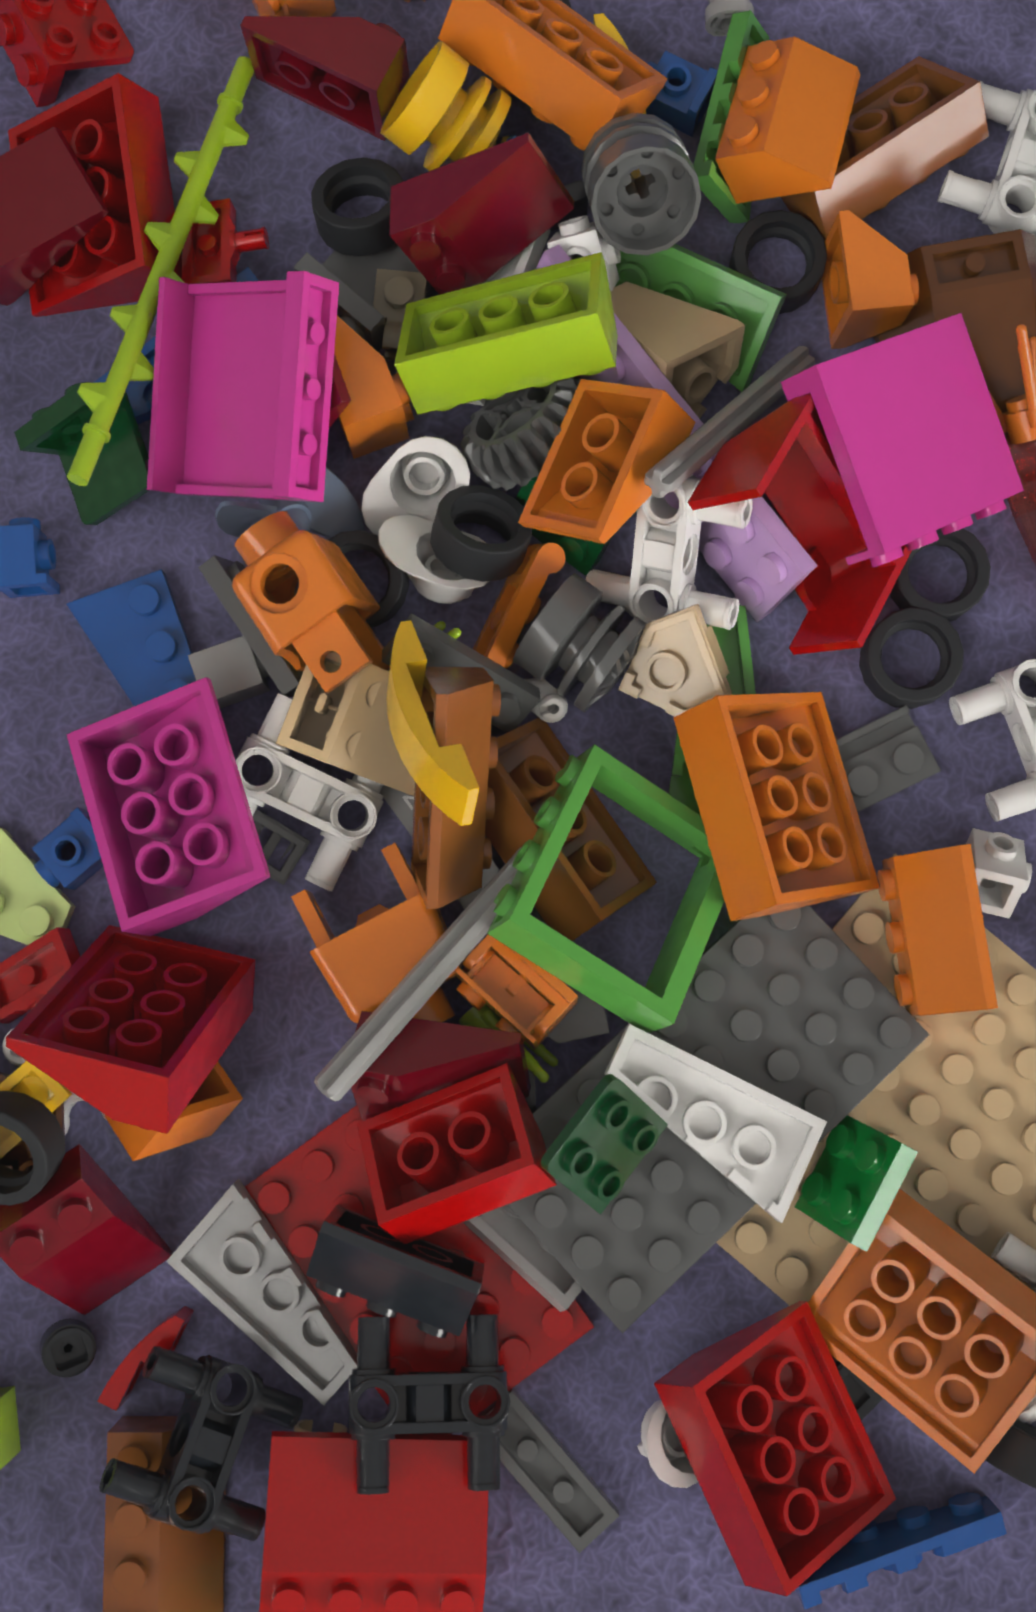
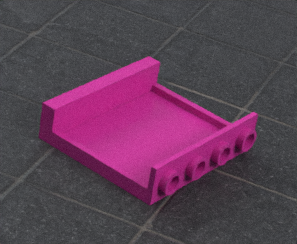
(243, 388)
(912, 436)

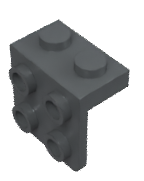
(357, 286)

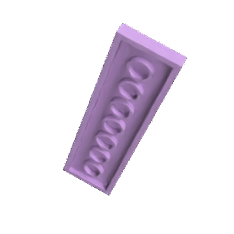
(755, 562)

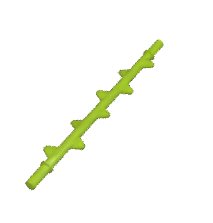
(169, 239)

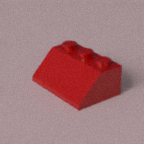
(453, 1155)

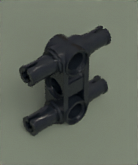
(428, 1403)
(202, 1445)

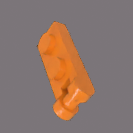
(518, 603)

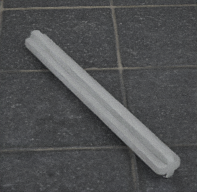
(725, 424)
(413, 990)

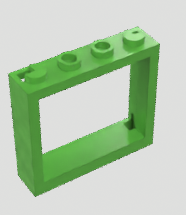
(662, 997)

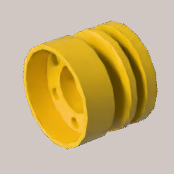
(443, 113)

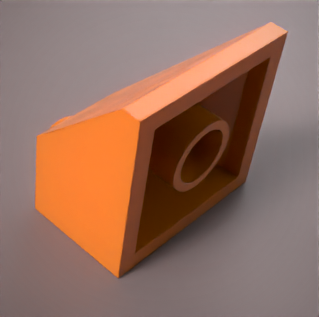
(864, 282)

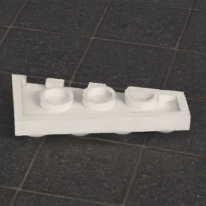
(730, 1123)

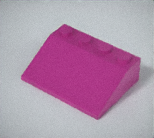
(168, 809)

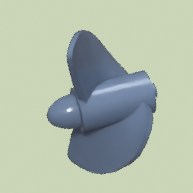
(327, 518)

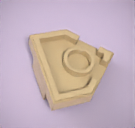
(677, 663)

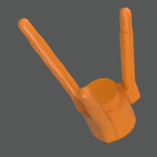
(1021, 411)

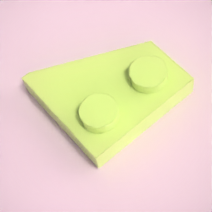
(26, 900)

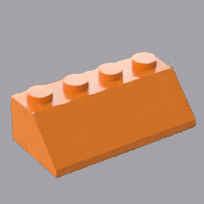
(552, 62)

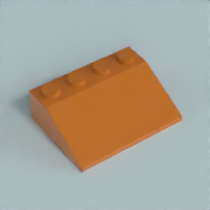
(774, 802)
(933, 1330)

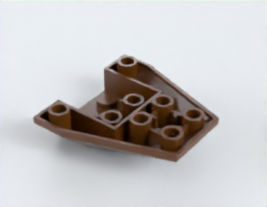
(994, 290)

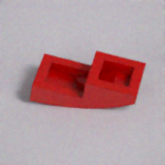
(123, 1380)

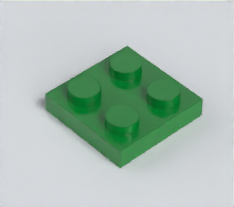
(855, 1181)

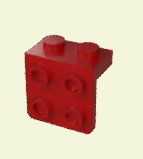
(59, 36)

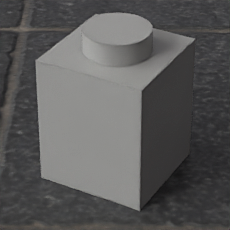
(232, 669)

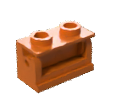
(515, 990)

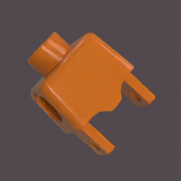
(324, 613)
(380, 949)

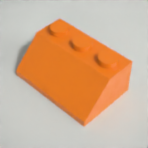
(786, 120)
(937, 932)

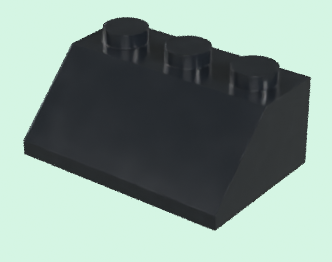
(395, 1277)

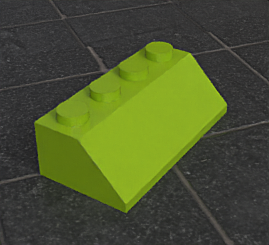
(508, 335)

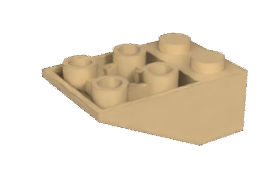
(347, 726)

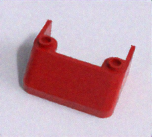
(797, 471)

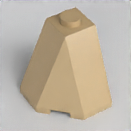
(682, 339)

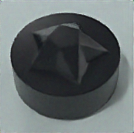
(67, 1348)

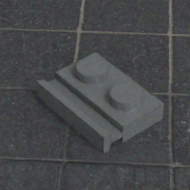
(885, 758)

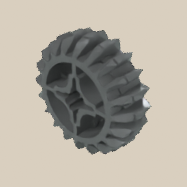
(515, 432)

